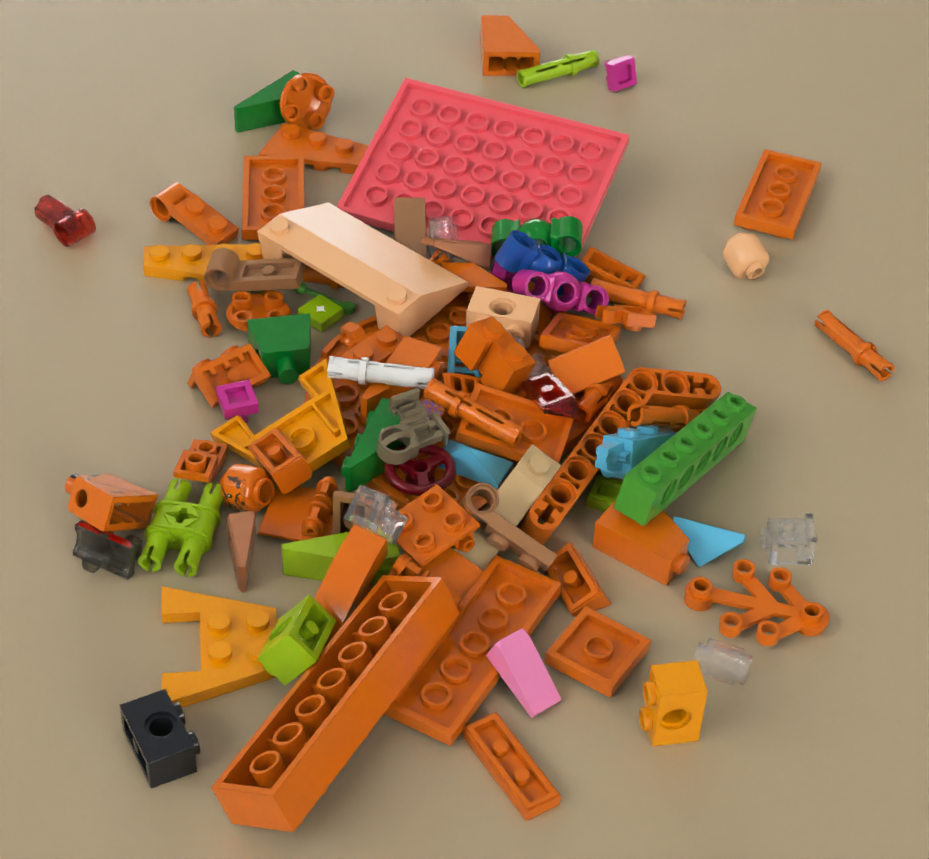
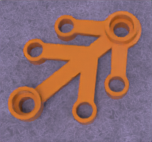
(800, 615)

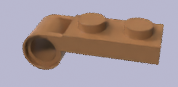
(228, 273)
(504, 534)

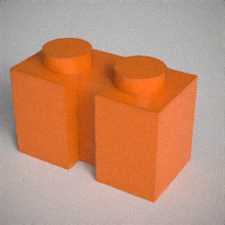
(495, 355)

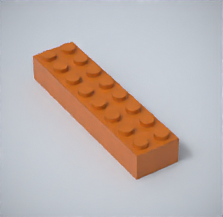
(335, 703)

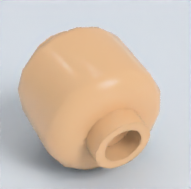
(745, 256)

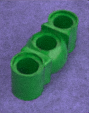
(561, 234)

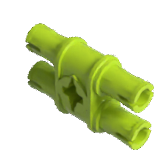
(182, 527)

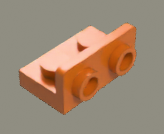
(232, 366)

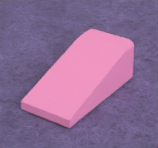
(524, 672)

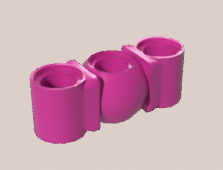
(548, 284)

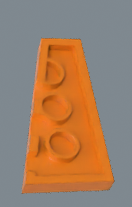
(317, 147)

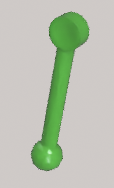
(348, 306)

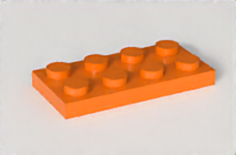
(270, 188)
(778, 194)

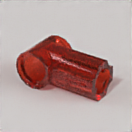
(67, 223)

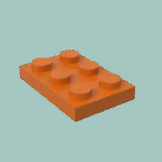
(573, 331)
(542, 430)

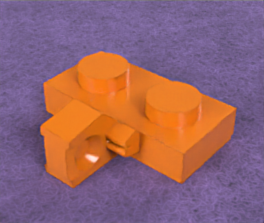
(375, 346)

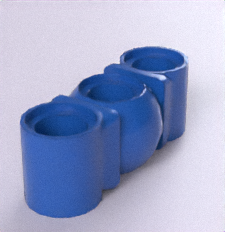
(522, 252)

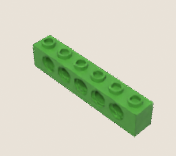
(684, 458)

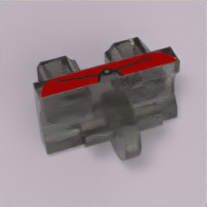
(106, 550)

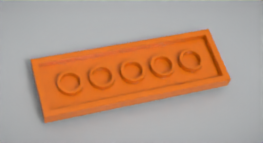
(457, 671)

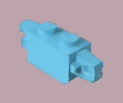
(628, 448)

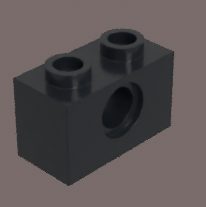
(160, 738)

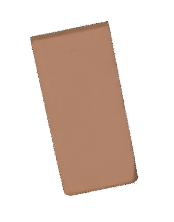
(465, 250)
(241, 541)

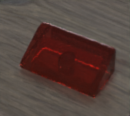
(551, 395)

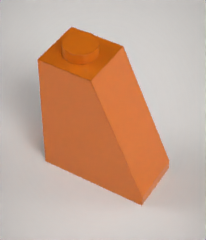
(505, 47)
(652, 549)

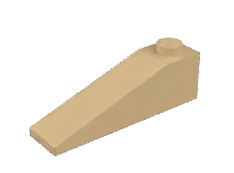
(515, 499)

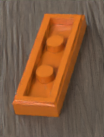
(511, 766)

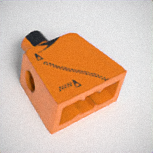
(96, 498)

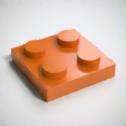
(597, 651)

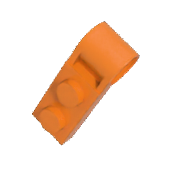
(194, 214)

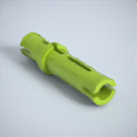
(568, 65)

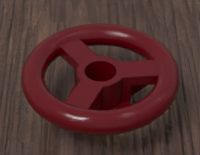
(421, 472)

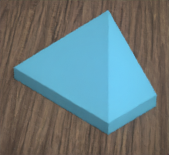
(478, 464)
(708, 541)

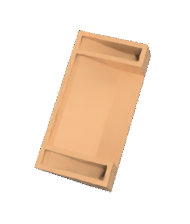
(365, 261)

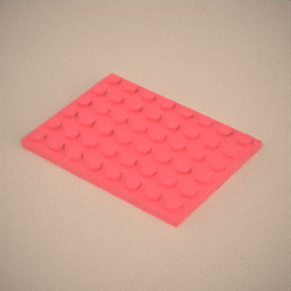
(481, 163)

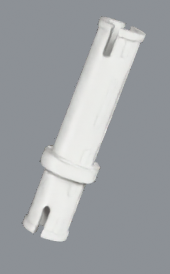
(377, 372)

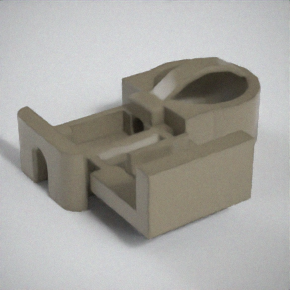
(413, 430)

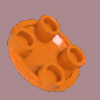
(306, 101)
(255, 306)

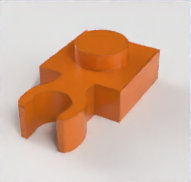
(631, 317)

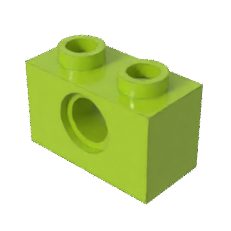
(296, 640)

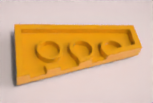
(190, 260)

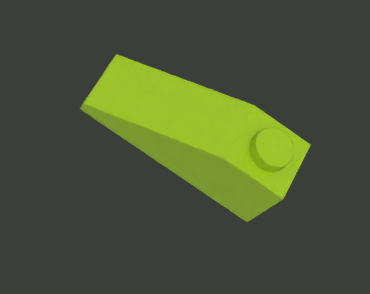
(314, 556)

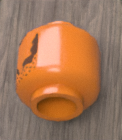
(246, 487)

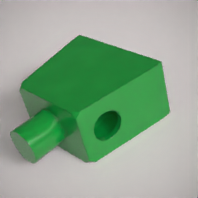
(282, 344)

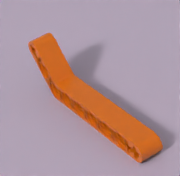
(641, 387)

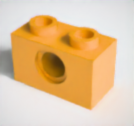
(673, 703)

